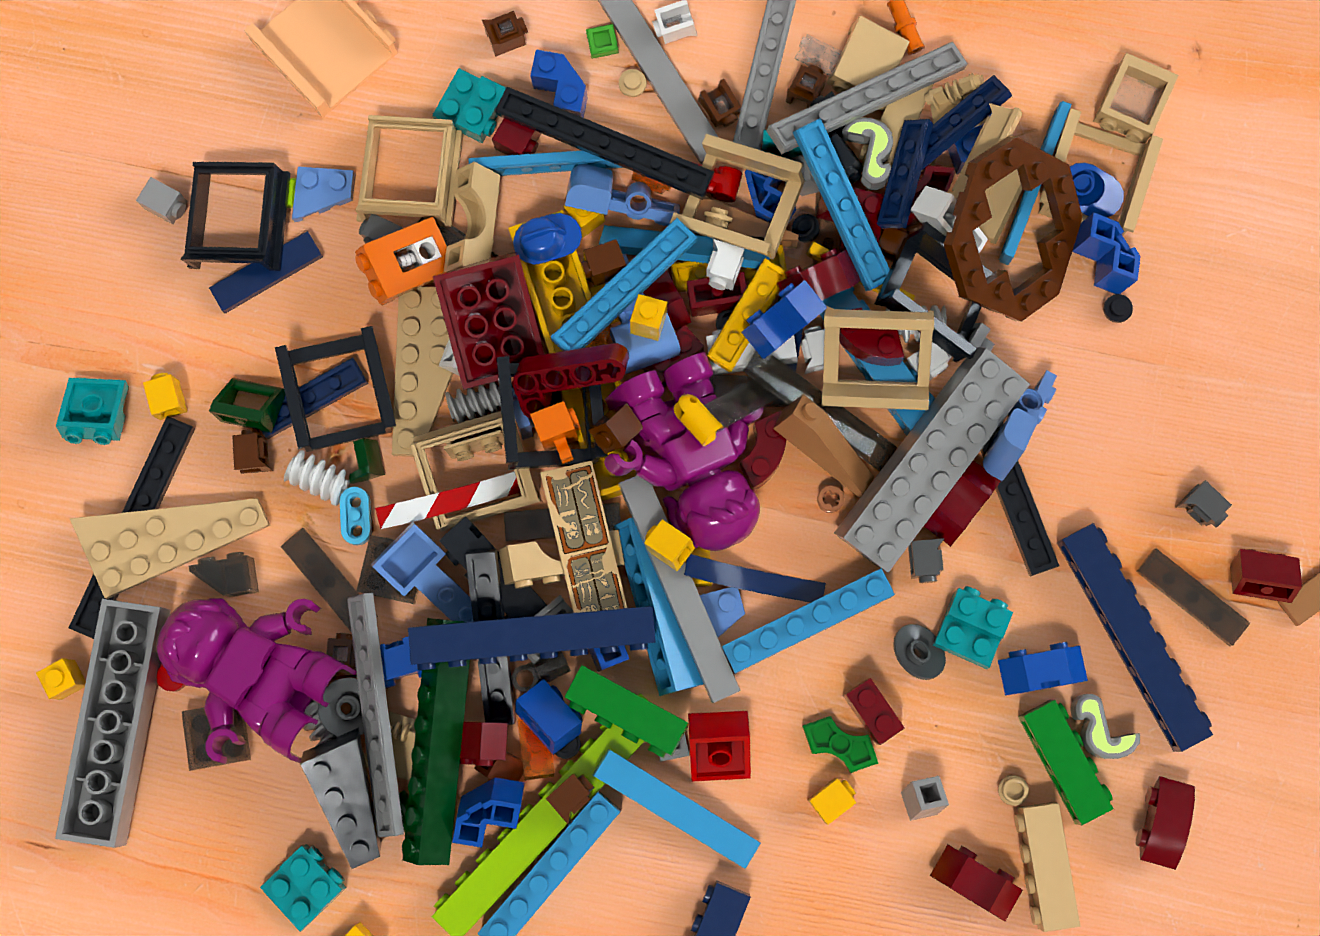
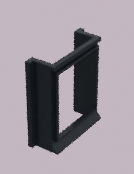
(272, 216)
(930, 245)
(288, 359)
(539, 459)

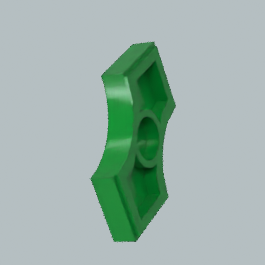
(826, 737)

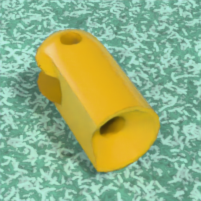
(697, 419)

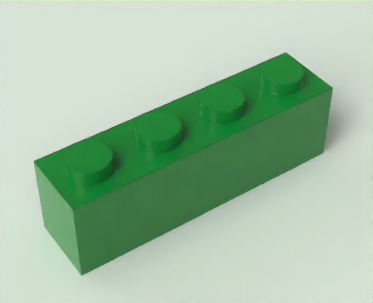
(626, 710)
(1066, 763)

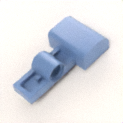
(592, 191)
(642, 350)
(1018, 428)
(412, 562)

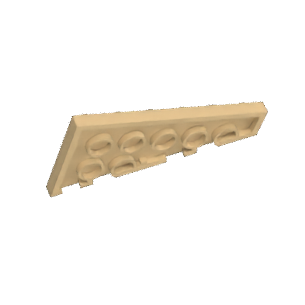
(418, 378)
(148, 543)

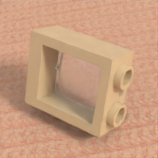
(1135, 98)

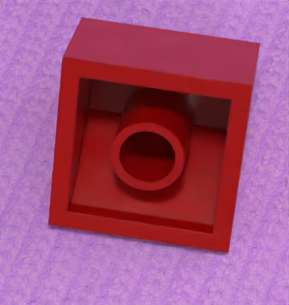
(719, 746)

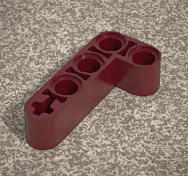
(604, 363)

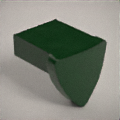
(368, 461)

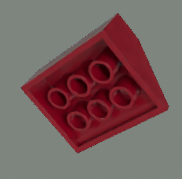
(487, 316)

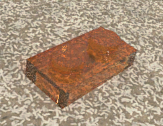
(535, 756)

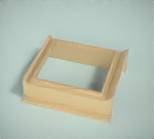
(758, 162)
(449, 163)
(1142, 175)
(1005, 192)
(876, 393)
(419, 443)

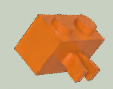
(557, 429)

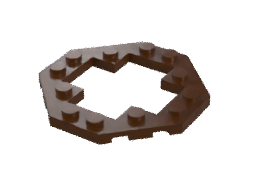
(973, 210)

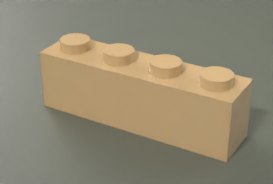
(894, 115)
(1047, 867)

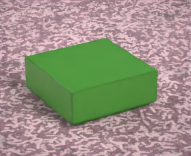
(602, 41)

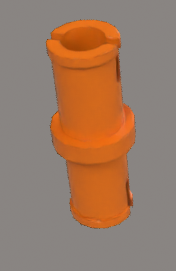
(905, 25)

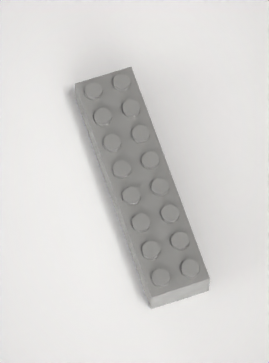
(932, 458)
(112, 725)

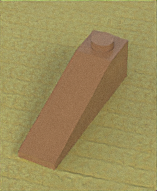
(744, 222)
(819, 438)

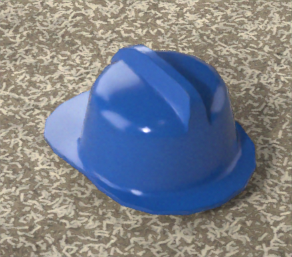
(1096, 190)
(547, 238)

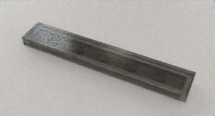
(790, 385)

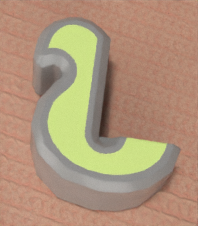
(880, 144)
(1096, 732)

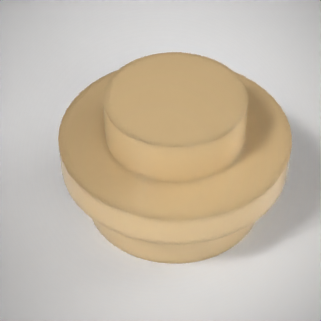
(632, 83)
(718, 217)
(1013, 790)

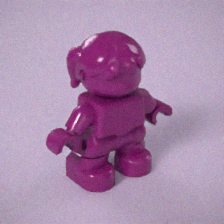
(717, 505)
(247, 670)

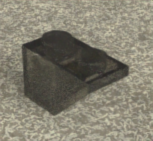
(228, 576)

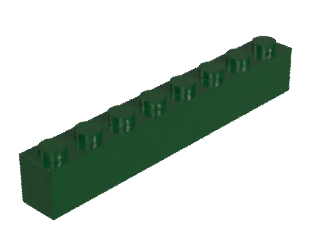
(435, 762)

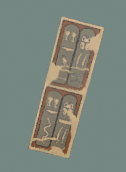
(583, 538)

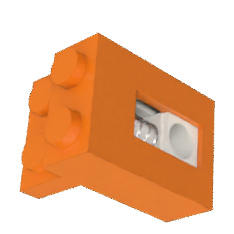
(385, 271)

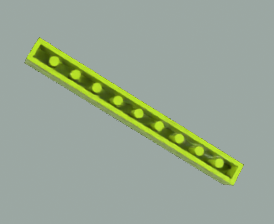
(523, 845)

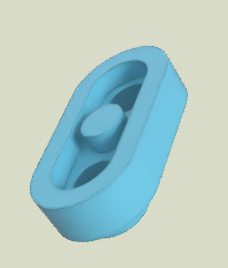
(352, 517)

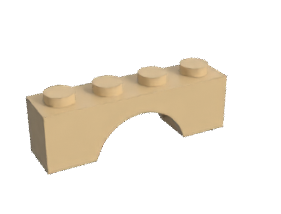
(478, 194)
(527, 563)

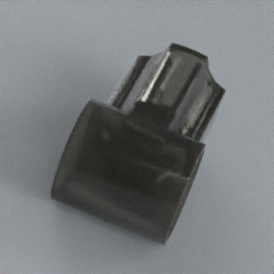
(546, 669)

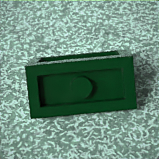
(262, 419)

